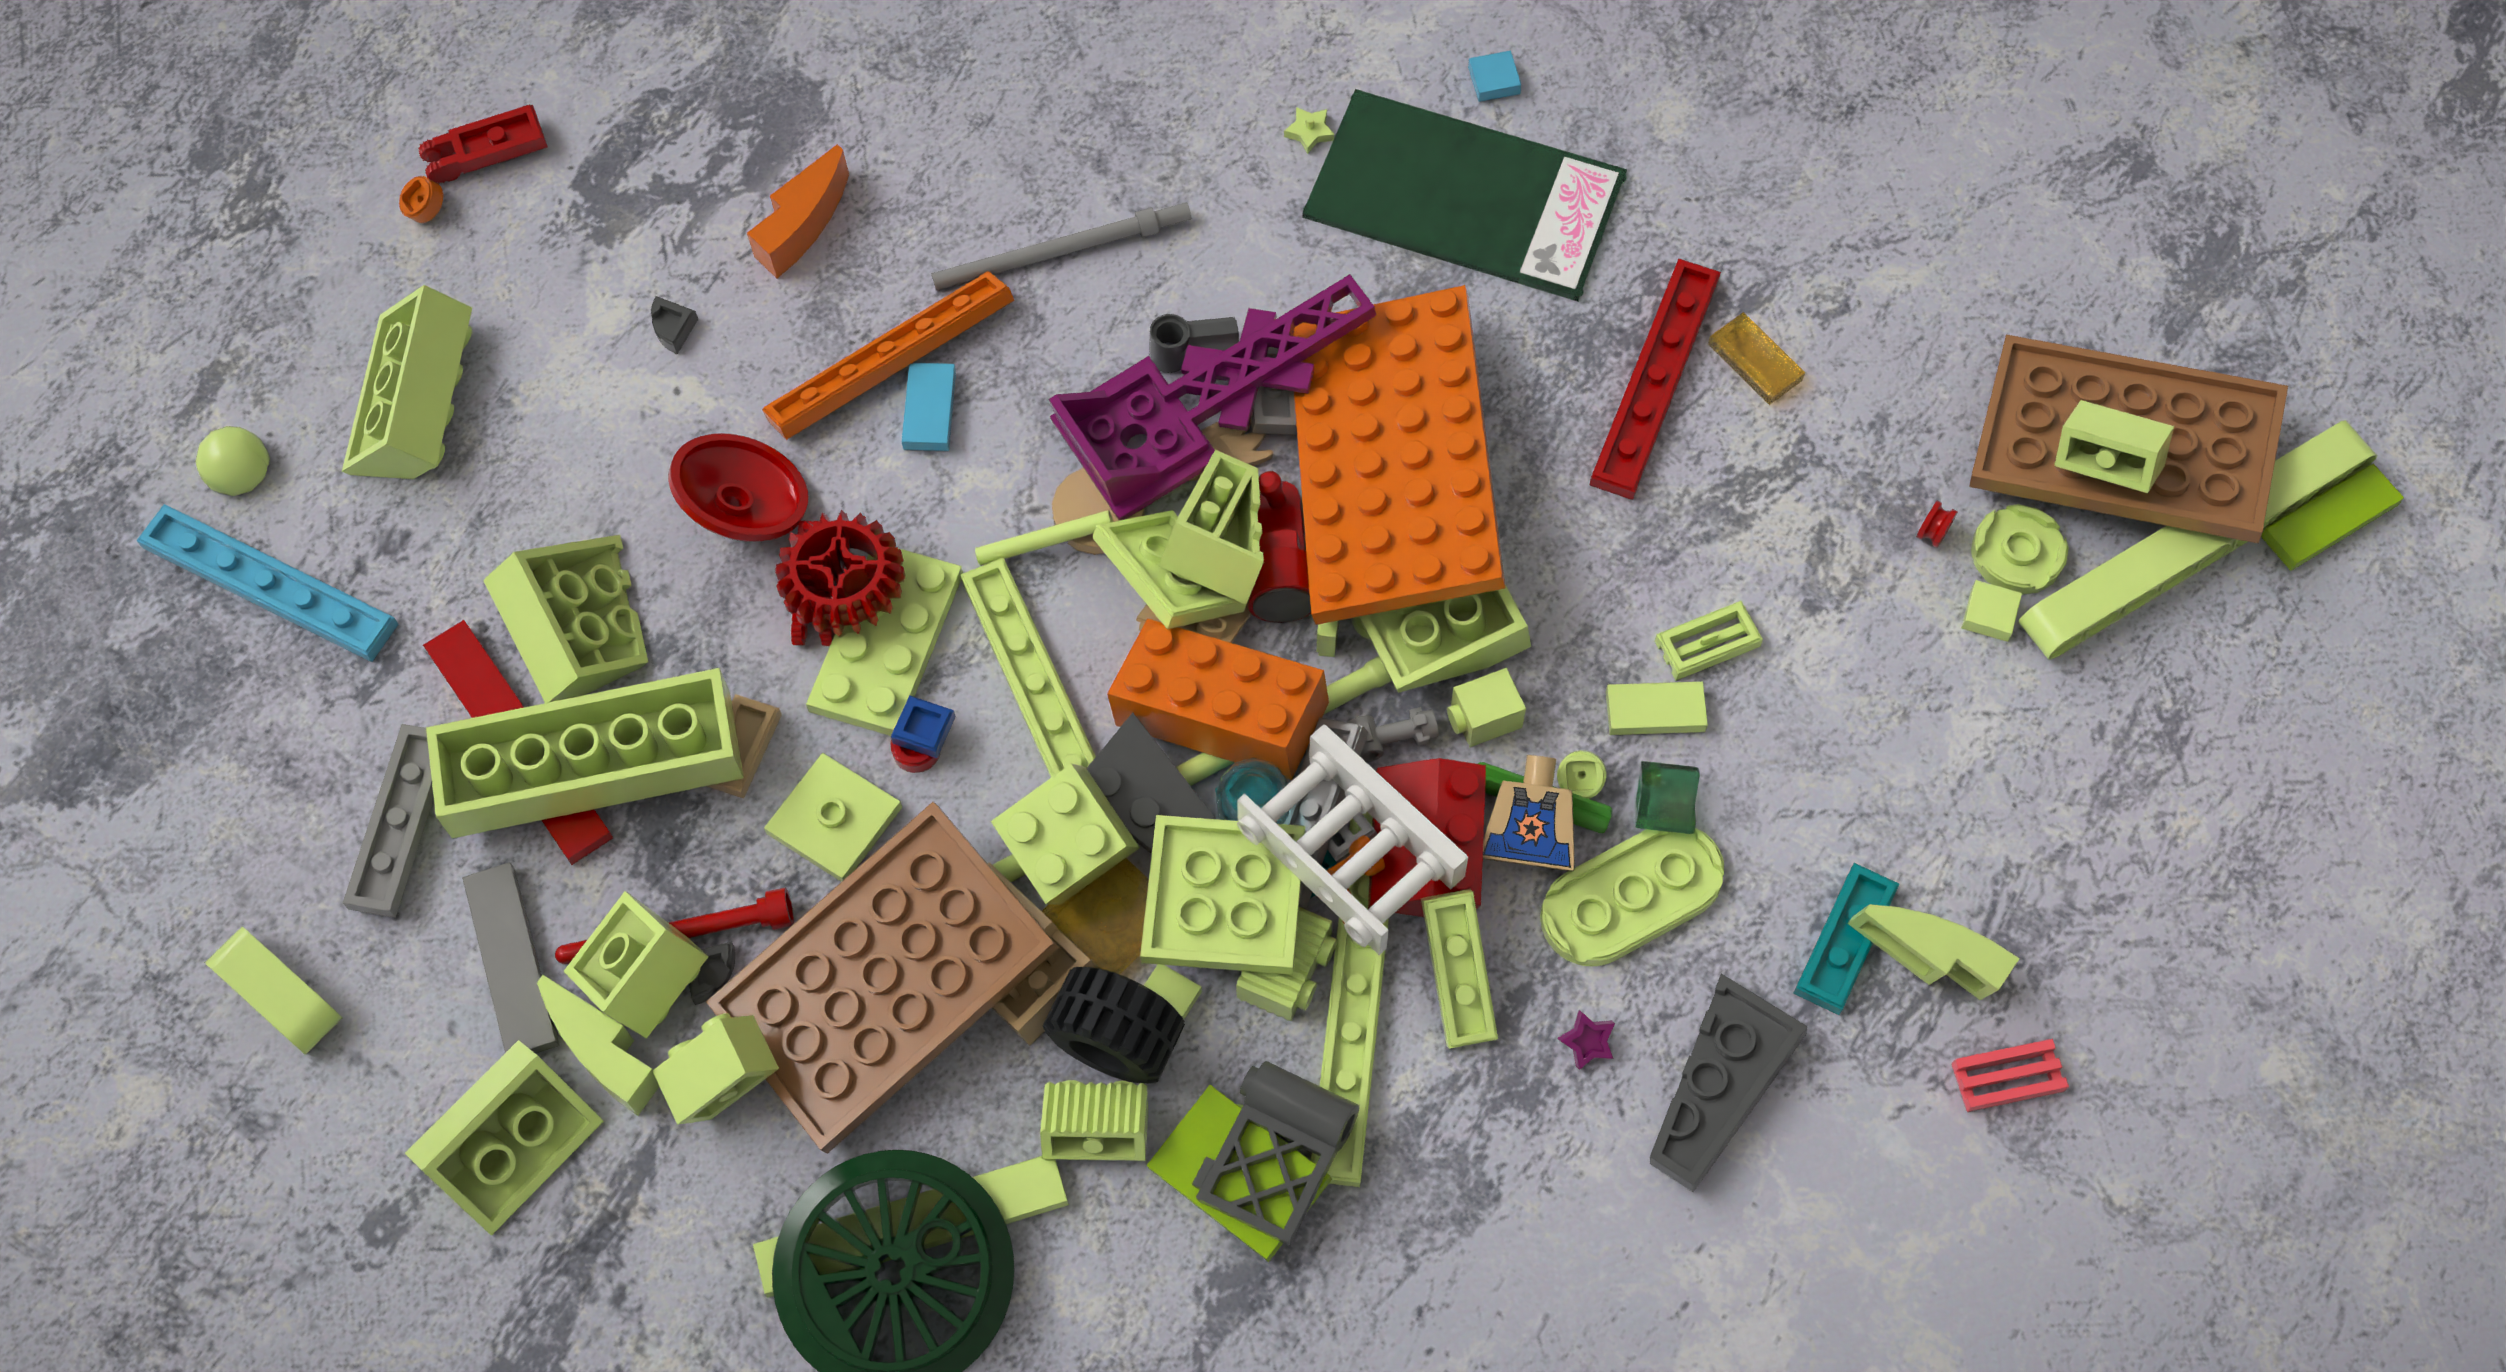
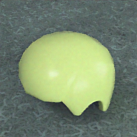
(232, 460)

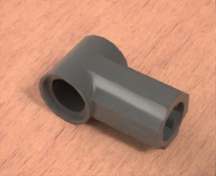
(1207, 333)

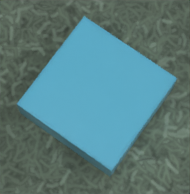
(1494, 76)

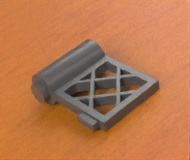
(1296, 1112)

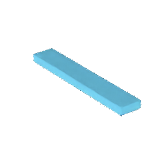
(268, 582)

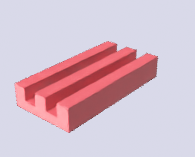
(2049, 1065)

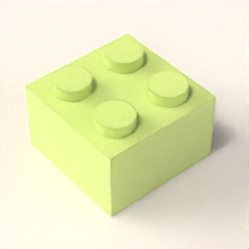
(1065, 834)

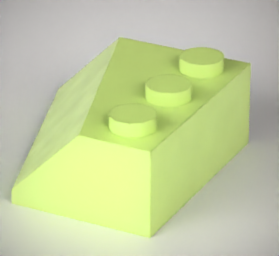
(570, 615)

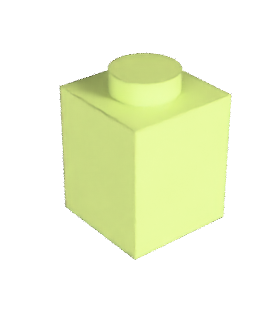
(1486, 708)

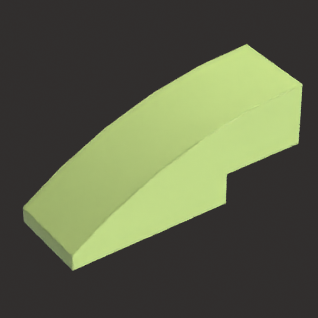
(1936, 948)
(599, 1046)

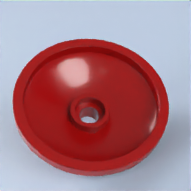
(738, 487)

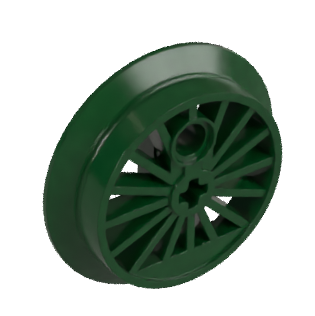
(813, 1315)

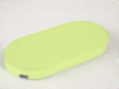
(1631, 895)

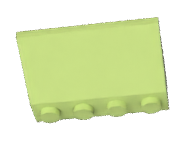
(1447, 637)

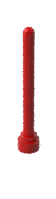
(771, 910)

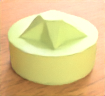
(1582, 773)

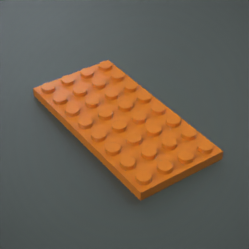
(1397, 462)

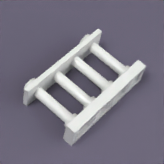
(1364, 792)

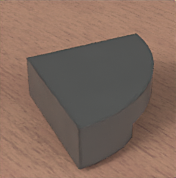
(672, 323)
(714, 972)

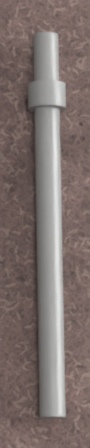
(1144, 223)

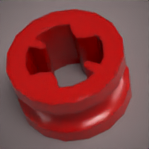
(1937, 524)

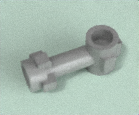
(1420, 726)

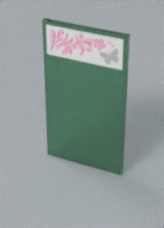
(1465, 194)

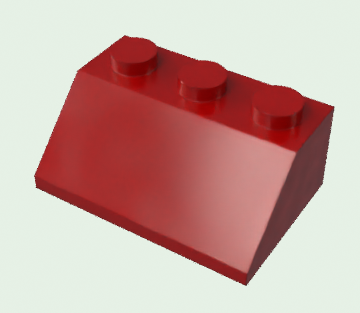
(1452, 800)

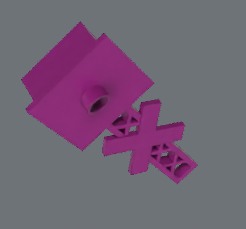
(1143, 402)

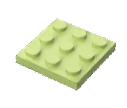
(1219, 899)

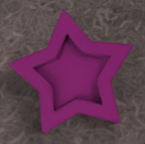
(1588, 1039)

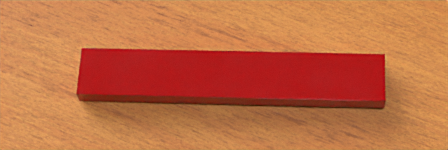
(1655, 379)
(486, 692)

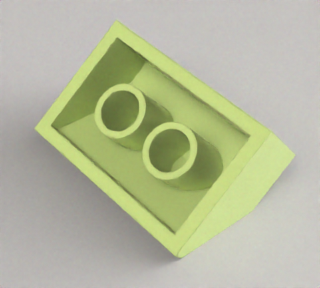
(504, 1137)

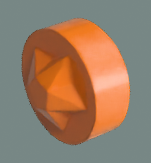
(421, 199)

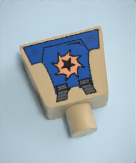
(1532, 820)

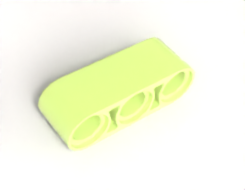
(273, 990)

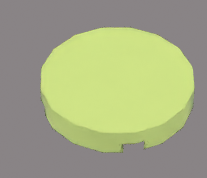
(2019, 549)

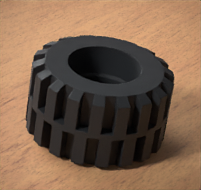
(1114, 1025)

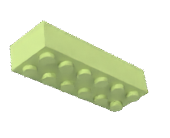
(583, 753)

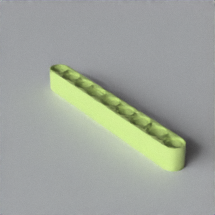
(2178, 553)

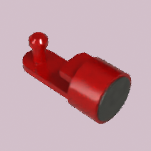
(1283, 581)

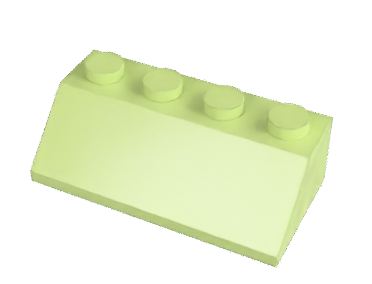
(409, 387)

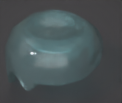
(1252, 777)

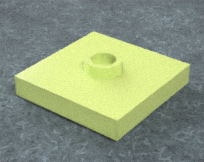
(833, 817)

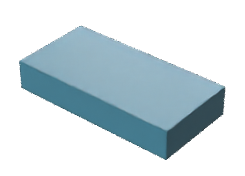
(929, 406)

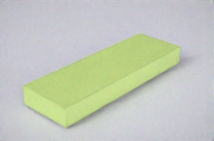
(1459, 968)

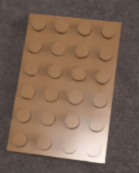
(2217, 455)
(884, 975)

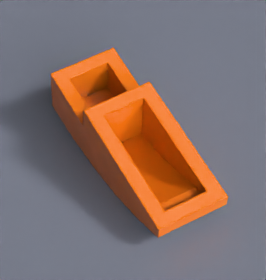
(800, 212)

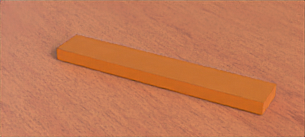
(887, 355)

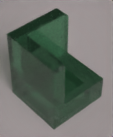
(1666, 797)

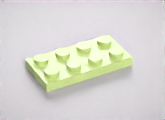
(875, 671)

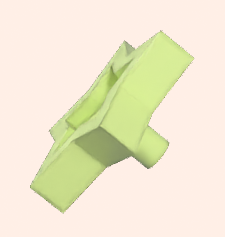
(1309, 129)

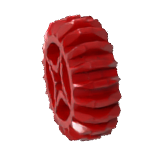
(818, 558)

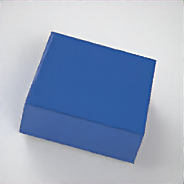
(923, 726)

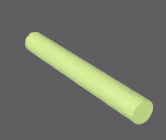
(1041, 538)

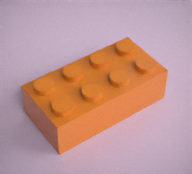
(1219, 696)

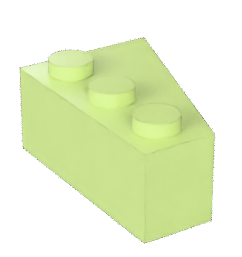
(1219, 530)

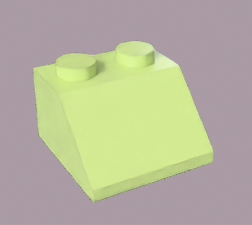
(635, 965)

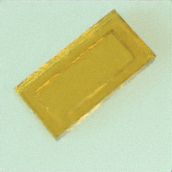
(1756, 358)

